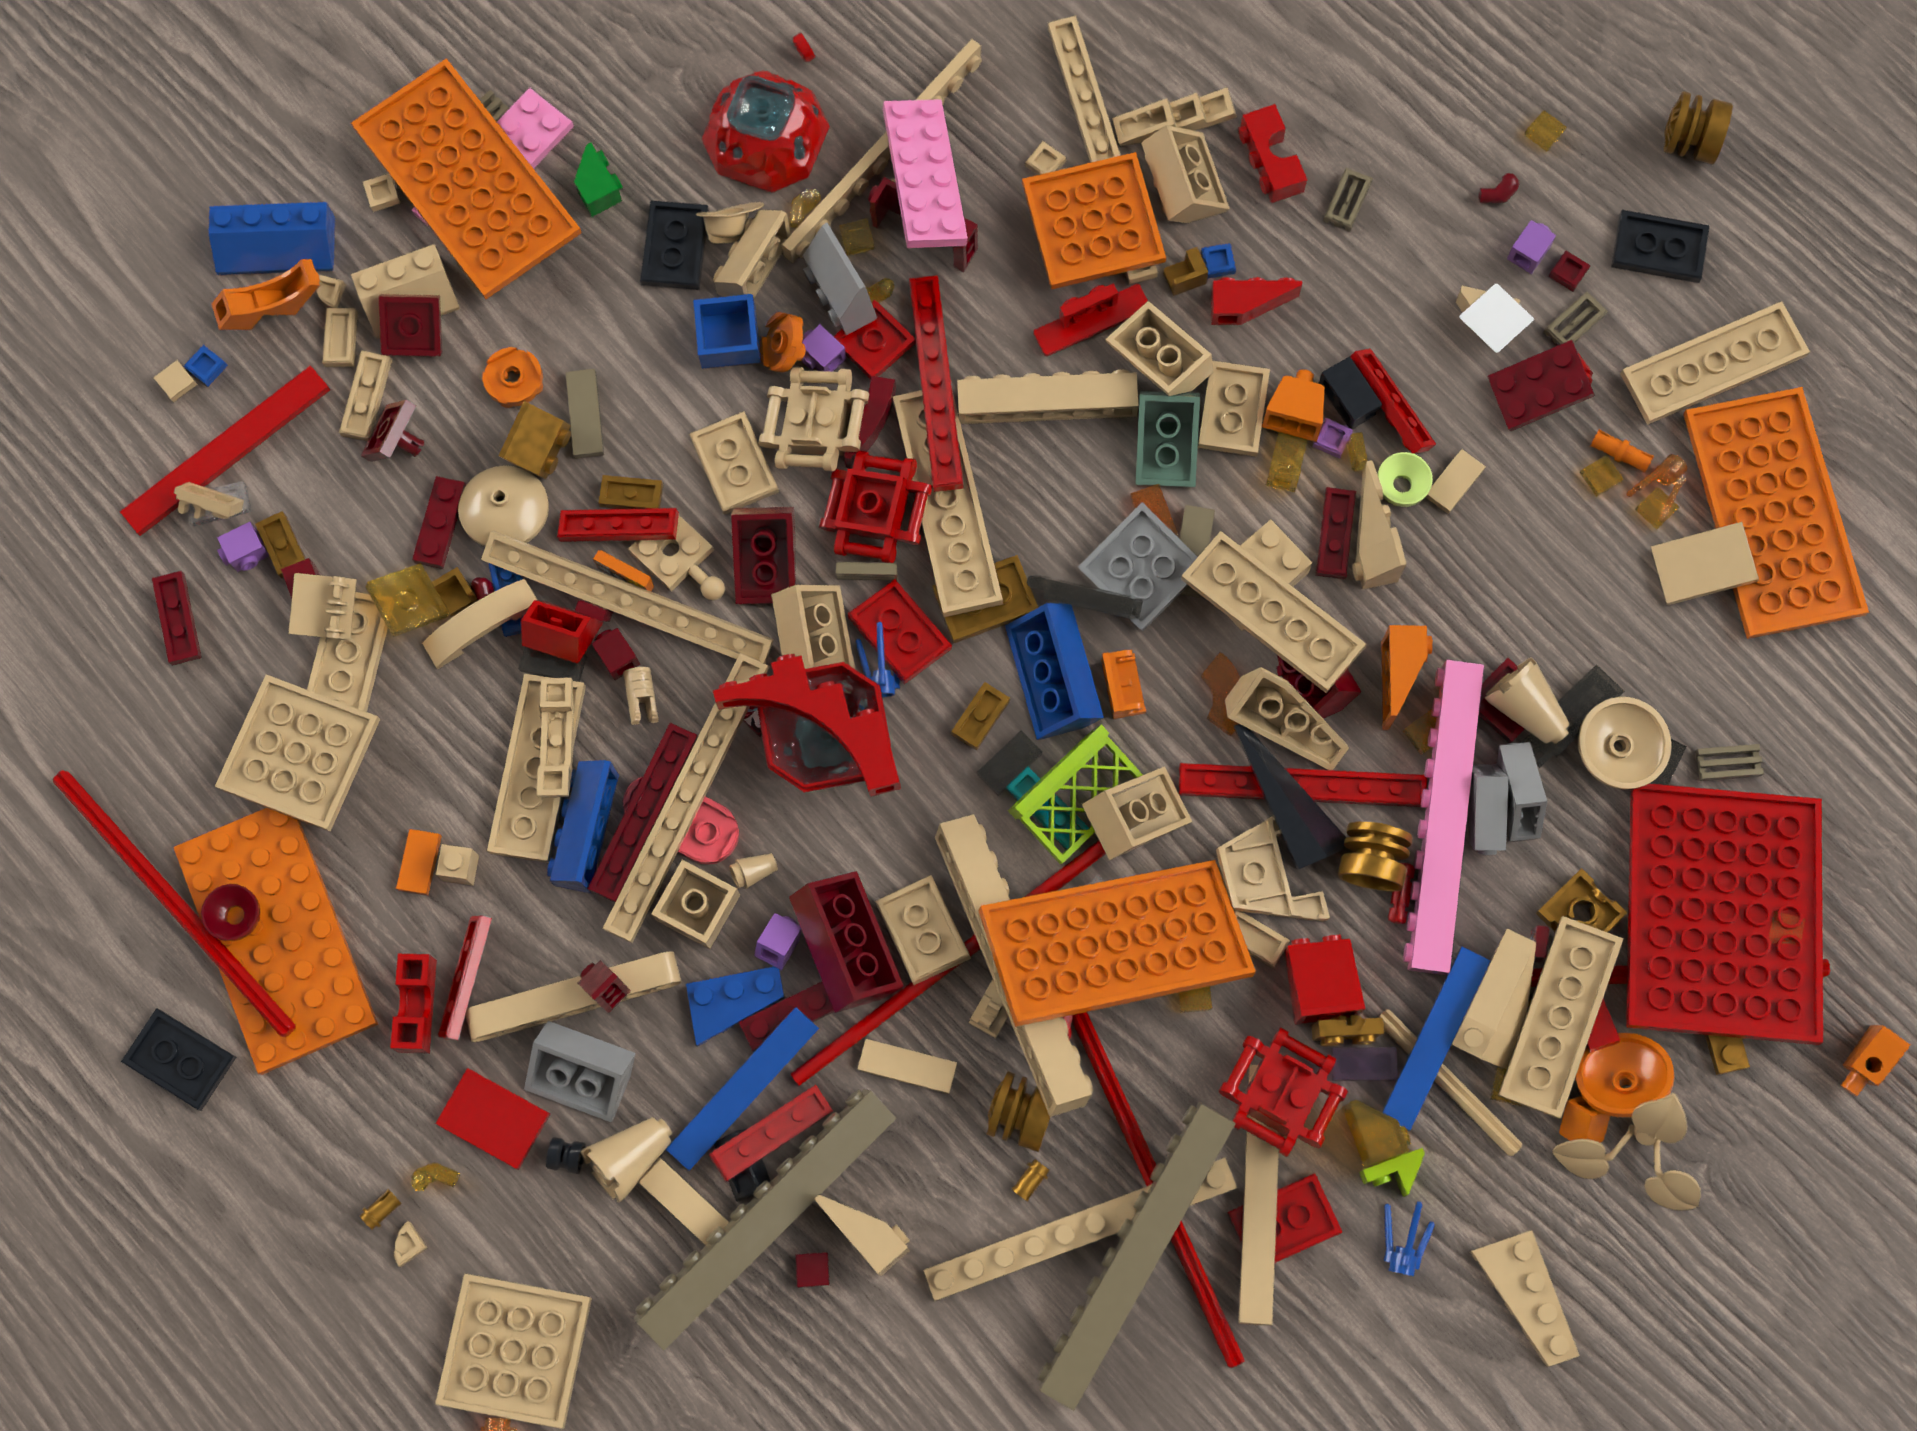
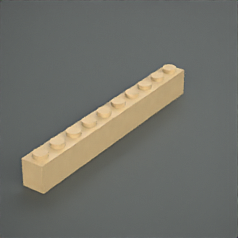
(1044, 1043)

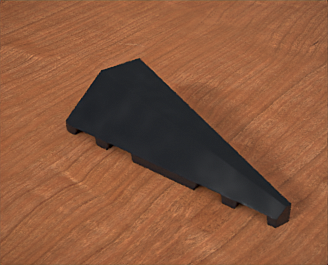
(1302, 823)

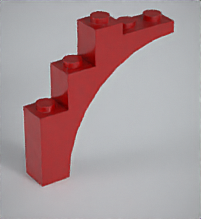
(826, 706)

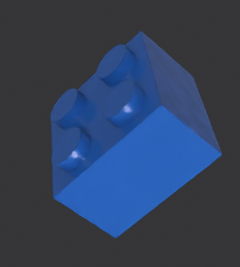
(727, 331)

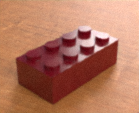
(845, 941)

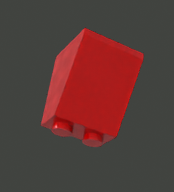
(1323, 979)

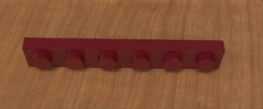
(642, 812)

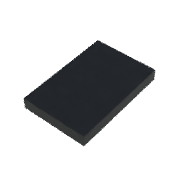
(674, 245)
(1660, 246)
(178, 1059)

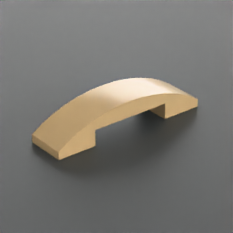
(478, 620)
(556, 737)

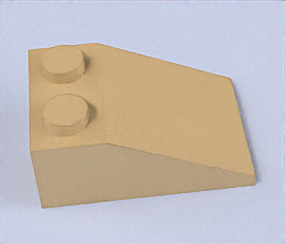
(1136, 812)
(870, 1236)

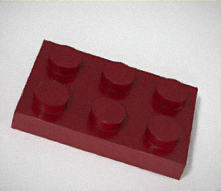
(1541, 385)

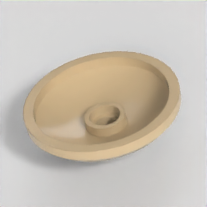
(517, 516)
(1639, 731)

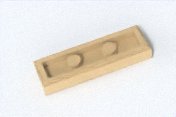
(365, 396)
(907, 1066)

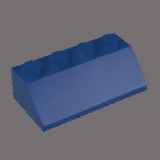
(271, 237)
(1054, 670)
(584, 825)

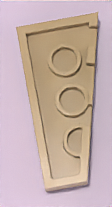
(1525, 1286)

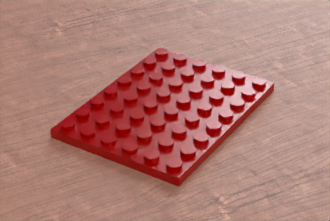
(1702, 911)

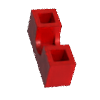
(1278, 175)
(416, 988)

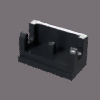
(1350, 393)

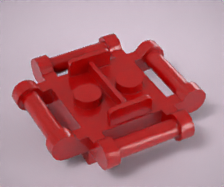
(874, 506)
(1283, 1092)

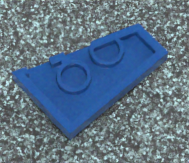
(727, 1000)

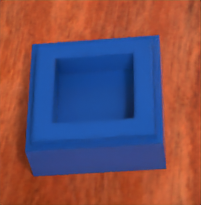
(1218, 260)
(205, 365)

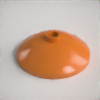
(1632, 1062)

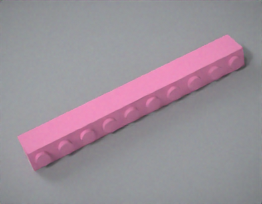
(1445, 817)

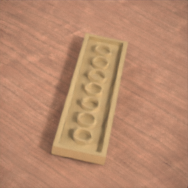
(950, 521)

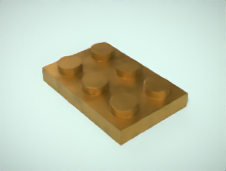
(1016, 597)

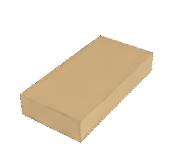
(340, 337)
(1455, 481)
(1261, 940)

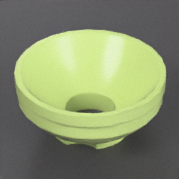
(1409, 467)

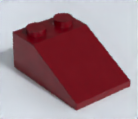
(763, 552)

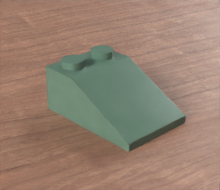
(1167, 439)

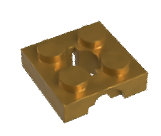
(1581, 890)
(1336, 1030)

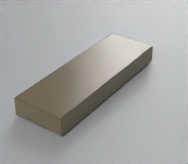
(584, 413)
(1196, 534)

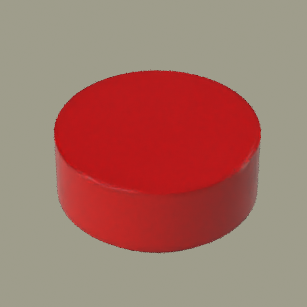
(803, 47)

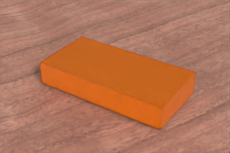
(418, 862)

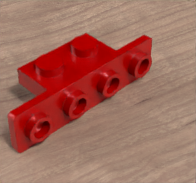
(1089, 316)

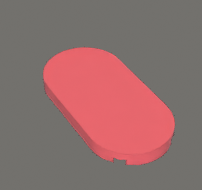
(711, 834)

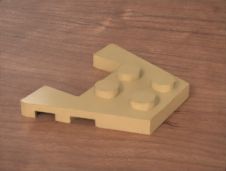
(1257, 877)

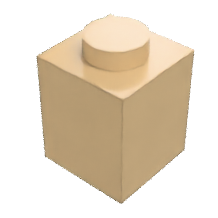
(457, 865)

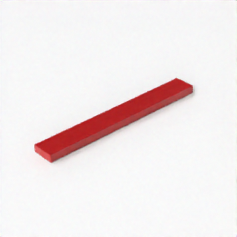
(936, 384)
(226, 448)
(1320, 785)

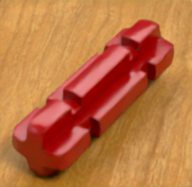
(1401, 898)

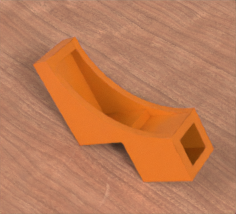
(282, 295)

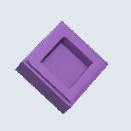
(1333, 438)

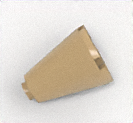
(1530, 702)
(627, 1156)

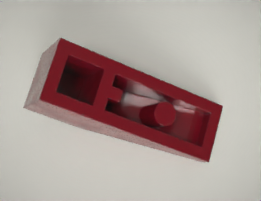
(603, 985)

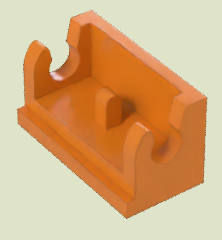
(1123, 684)

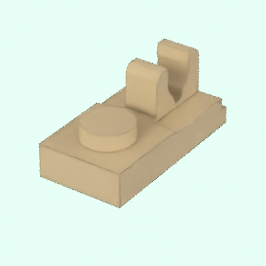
(205, 499)
(990, 1012)

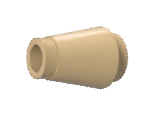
(752, 869)

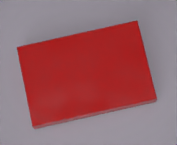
(908, 633)
(493, 1118)
(1301, 1217)

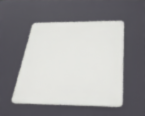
(1496, 318)

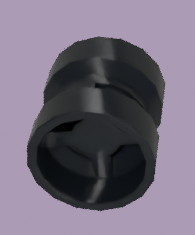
(565, 1155)

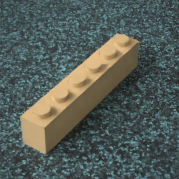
(1048, 397)

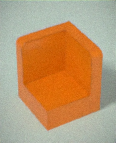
(1583, 1121)

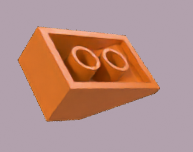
(1402, 657)

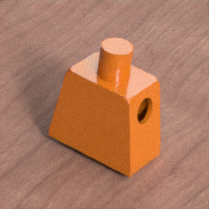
(1296, 407)
(1882, 1049)

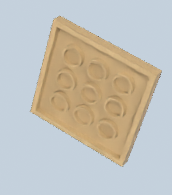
(297, 752)
(513, 1351)

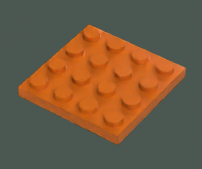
(1093, 220)

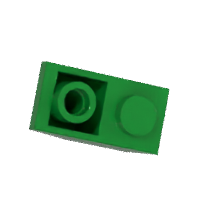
(594, 182)

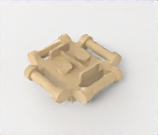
(815, 419)

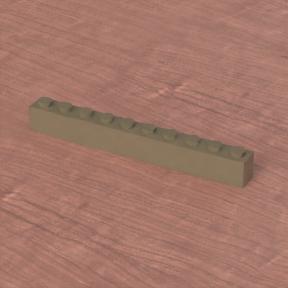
(763, 1218)
(1135, 1256)

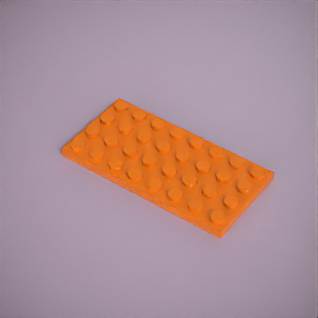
(466, 178)
(1770, 474)
(1115, 942)
(297, 944)

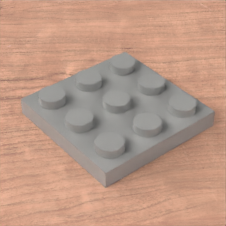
(1142, 562)

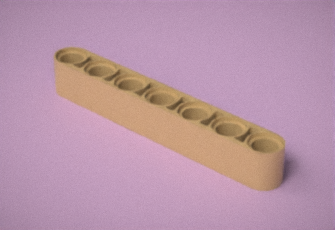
(566, 998)

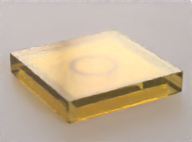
(407, 599)

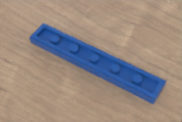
(1436, 1037)
(742, 1088)

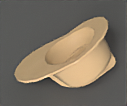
(729, 223)

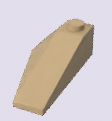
(1378, 547)
(1282, 715)
(1499, 1003)

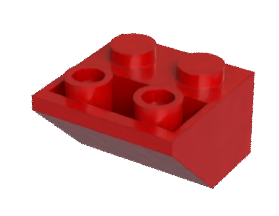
(558, 630)

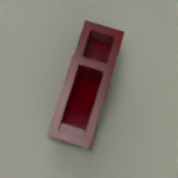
(874, 414)

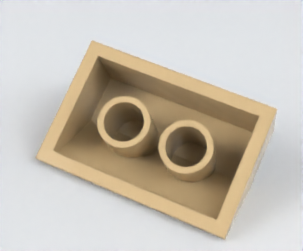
(1184, 174)
(753, 255)
(410, 274)
(1162, 351)
(813, 624)

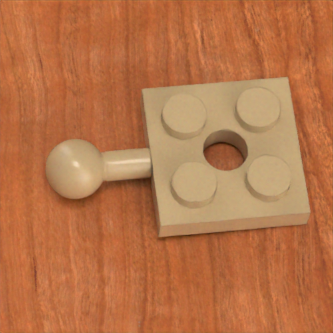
(675, 568)

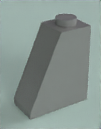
(1525, 791)
(1488, 809)

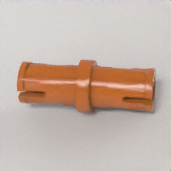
(1622, 451)

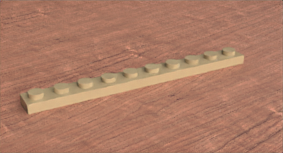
(1088, 104)
(877, 157)
(625, 598)
(679, 810)
(1054, 1238)

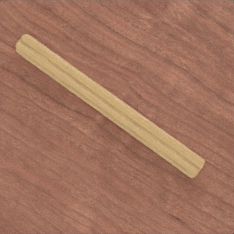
(1456, 1089)

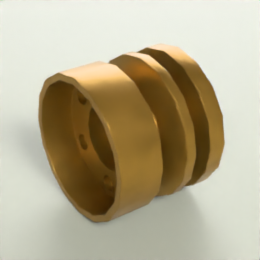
(1698, 127)
(1375, 850)
(1019, 1112)

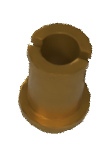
(1031, 1179)
(380, 1209)

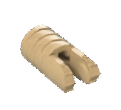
(640, 690)

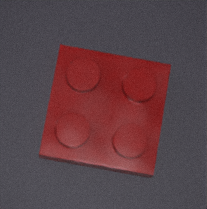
(877, 343)

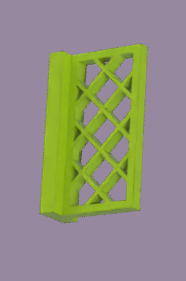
(1055, 780)

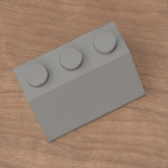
(837, 282)
(578, 1071)

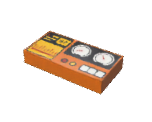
(622, 570)

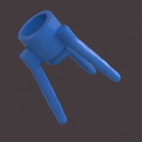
(881, 676)
(1405, 1259)

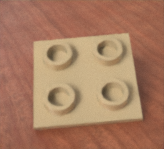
(322, 606)

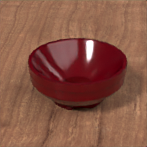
(218, 905)

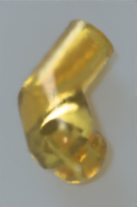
(801, 205)
(881, 290)
(432, 1172)

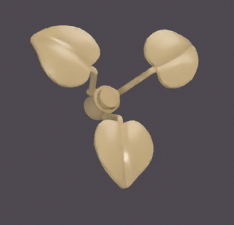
(1653, 1123)

